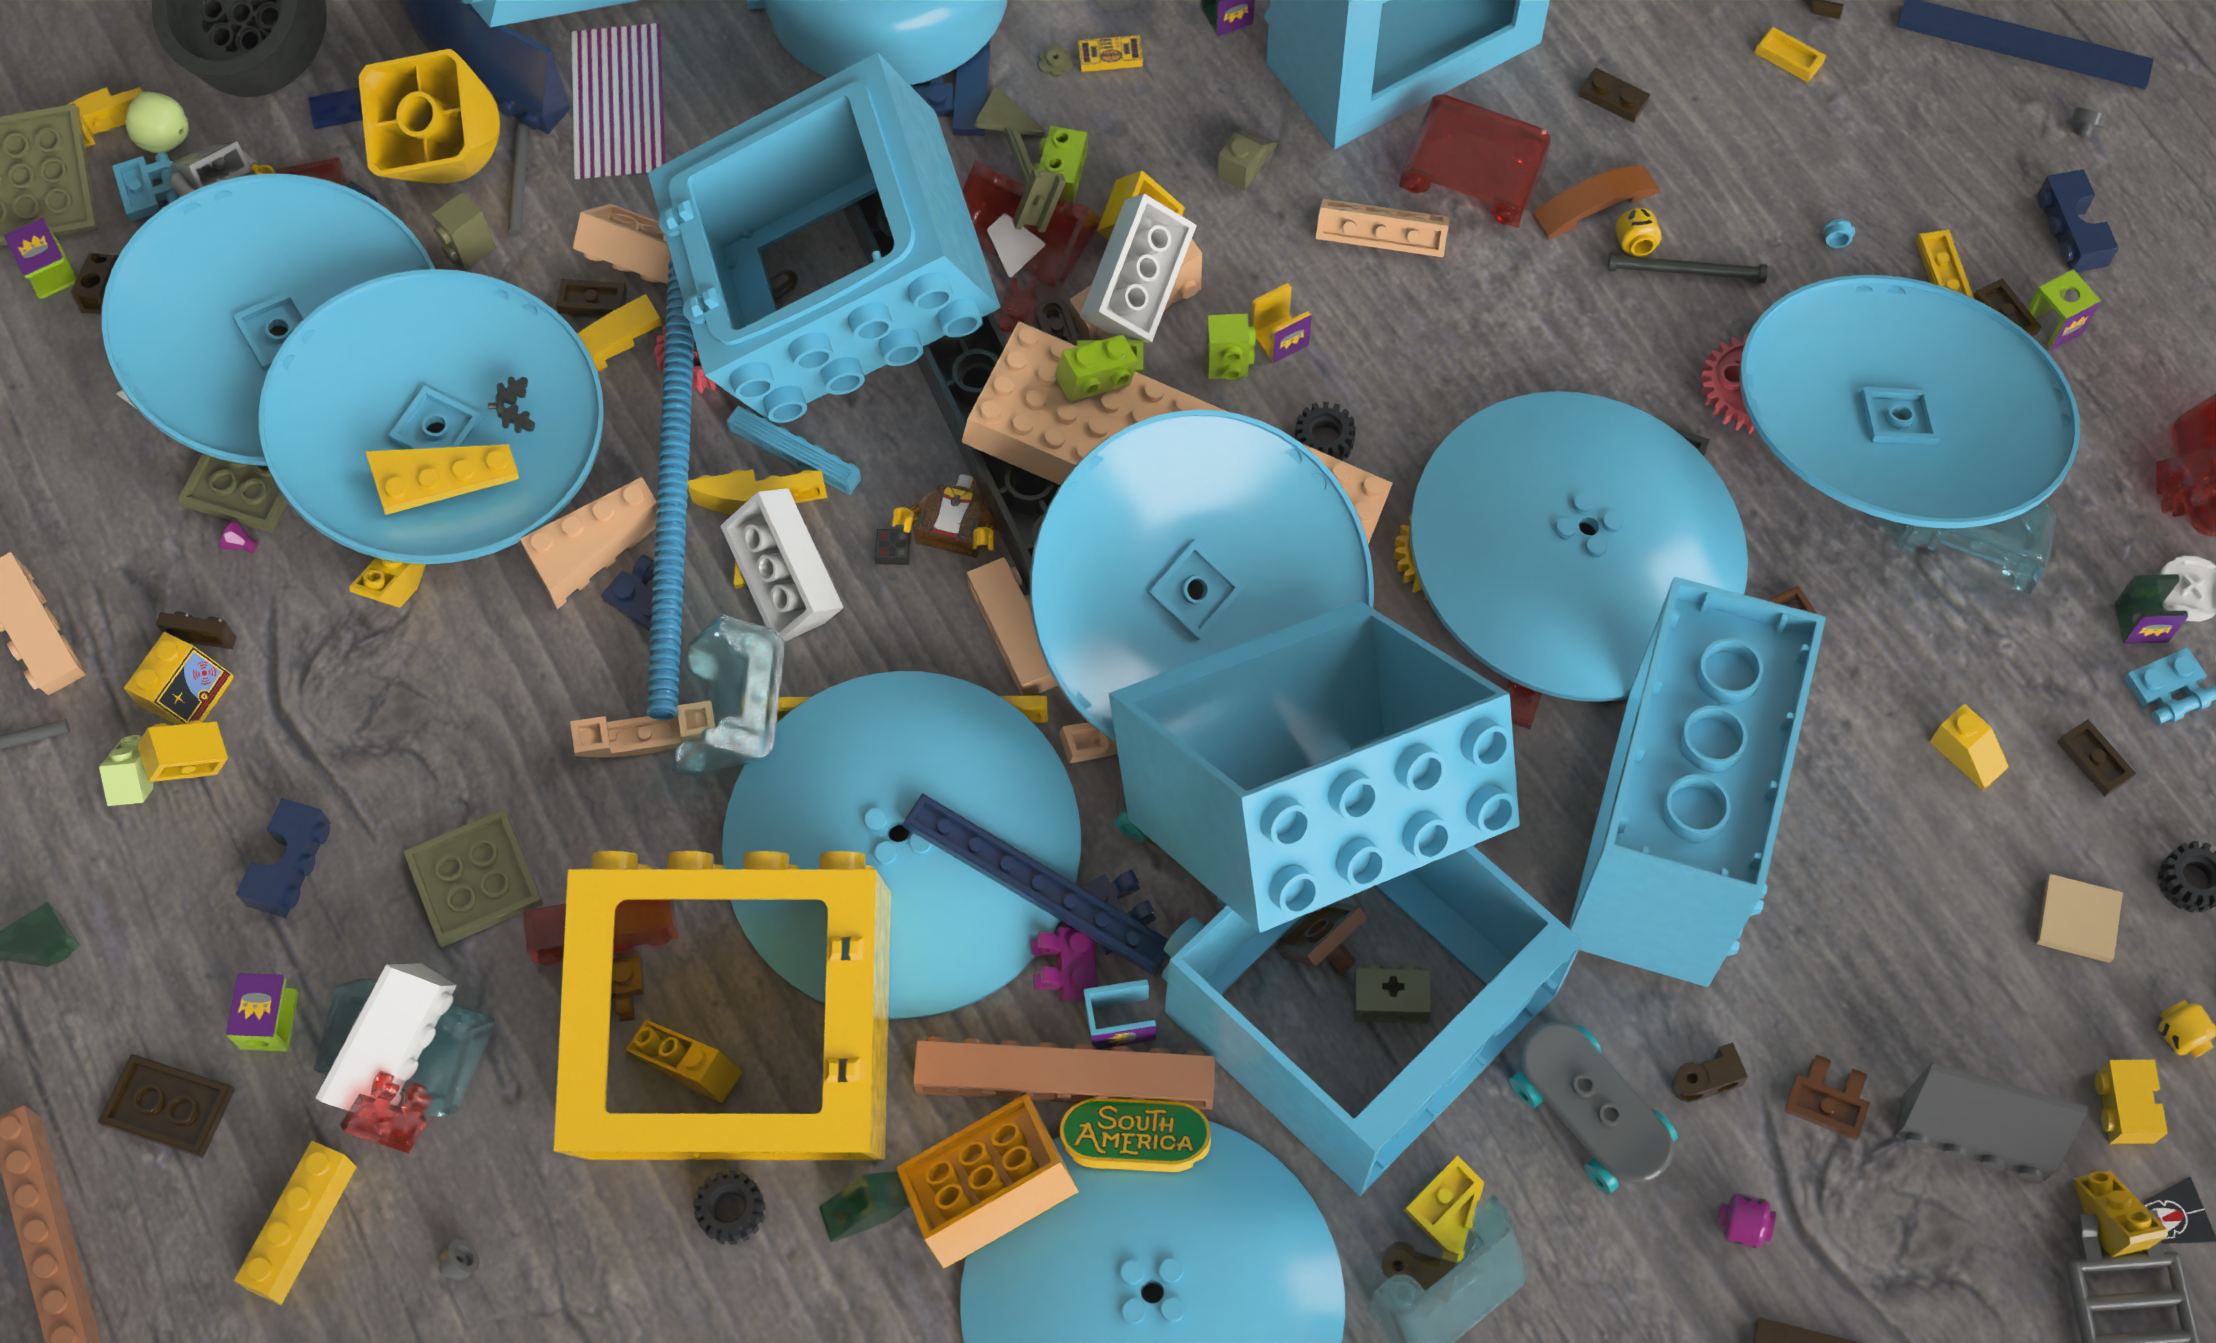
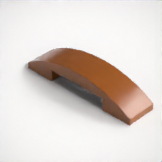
(1592, 196)

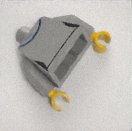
(213, 165)

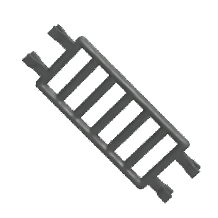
(2091, 1260)

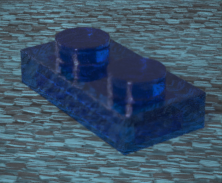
(336, 108)

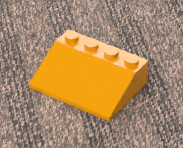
(985, 1180)

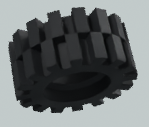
(1327, 418)
(2179, 887)
(729, 1230)

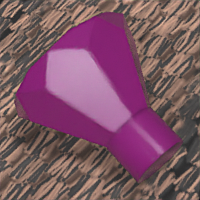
(235, 537)

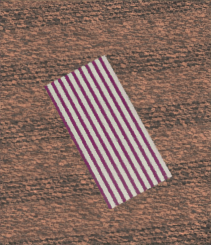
(617, 101)

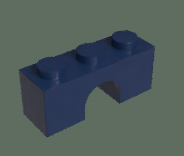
(2081, 243)
(278, 885)

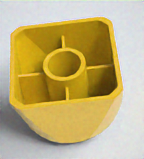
(427, 118)

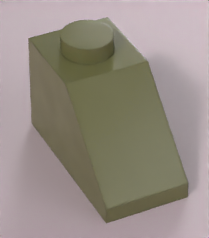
(1243, 157)

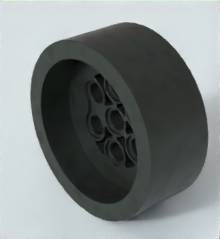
(198, 38)

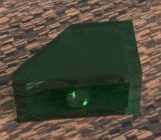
(38, 938)
(864, 1205)

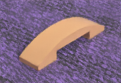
(642, 734)

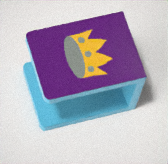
(1115, 995)

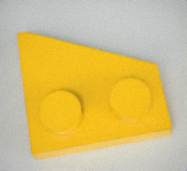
(1448, 1205)

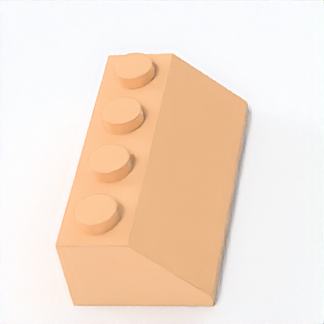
(624, 240)

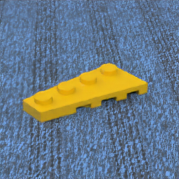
(433, 474)

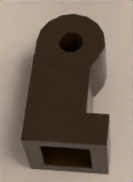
(92, 281)
(1710, 1078)
(1403, 1259)

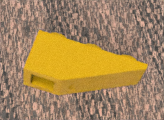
(685, 1060)

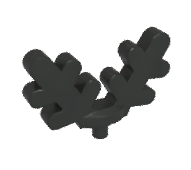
(508, 396)

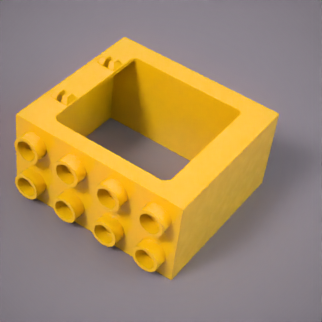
(855, 1012)

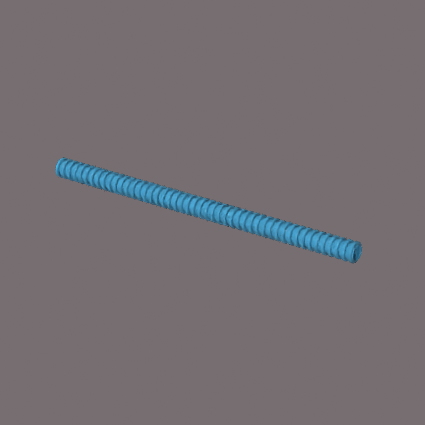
(671, 508)

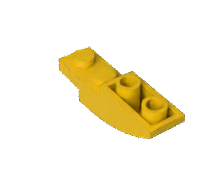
(103, 111)
(732, 490)

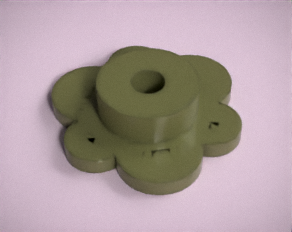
(1055, 61)

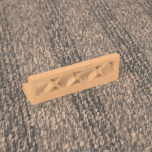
(1382, 227)

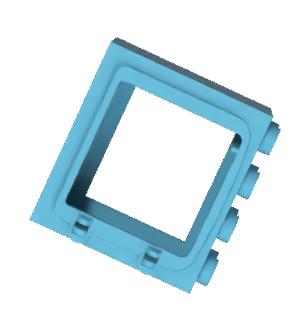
(1377, 59)
(787, 172)

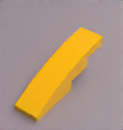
(618, 329)

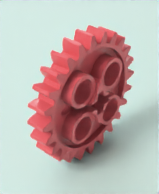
(1721, 392)

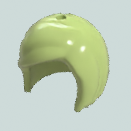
(156, 122)

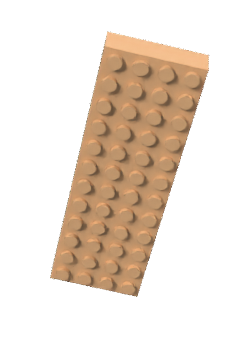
(1033, 425)

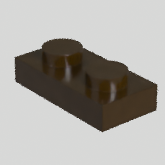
(1614, 95)
(590, 297)
(2003, 299)
(194, 630)
(2096, 757)

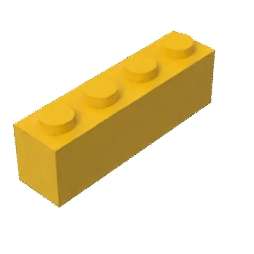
(295, 1223)

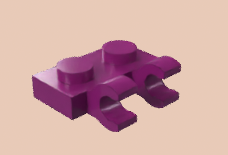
(1073, 962)

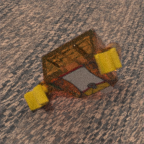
(950, 519)

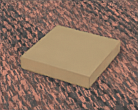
(2079, 918)

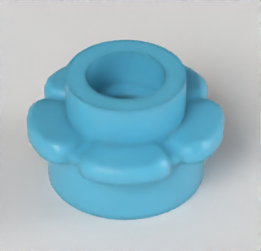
(1838, 233)

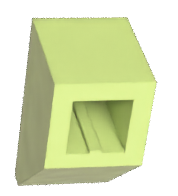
(124, 774)

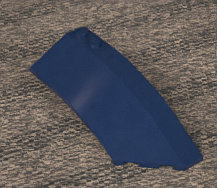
(510, 65)

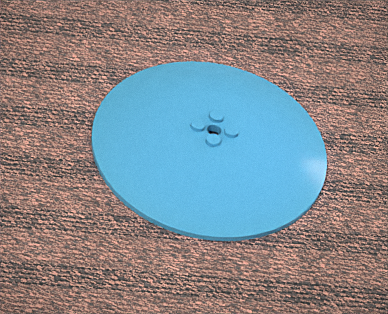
(211, 280)
(415, 354)
(1978, 399)
(1176, 505)
(1519, 577)
(852, 771)
(1224, 1240)

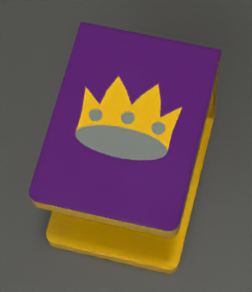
(1272, 316)

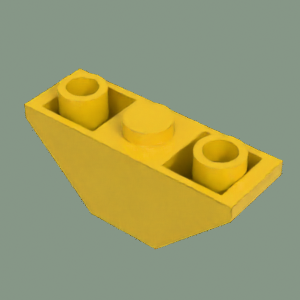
(388, 581)
(2121, 1218)

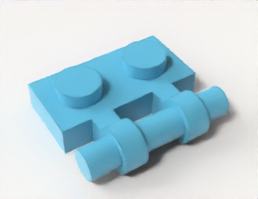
(137, 188)
(2167, 677)

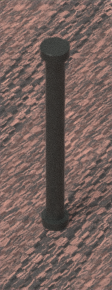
(1687, 267)

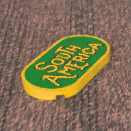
(1135, 1134)

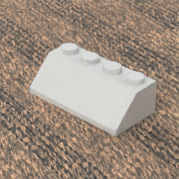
(1138, 269)
(781, 564)
(388, 1032)

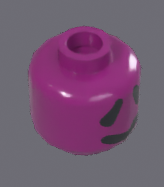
(1747, 1220)

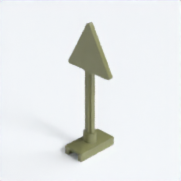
(1041, 187)

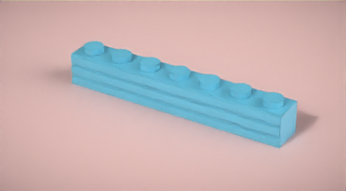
(793, 449)

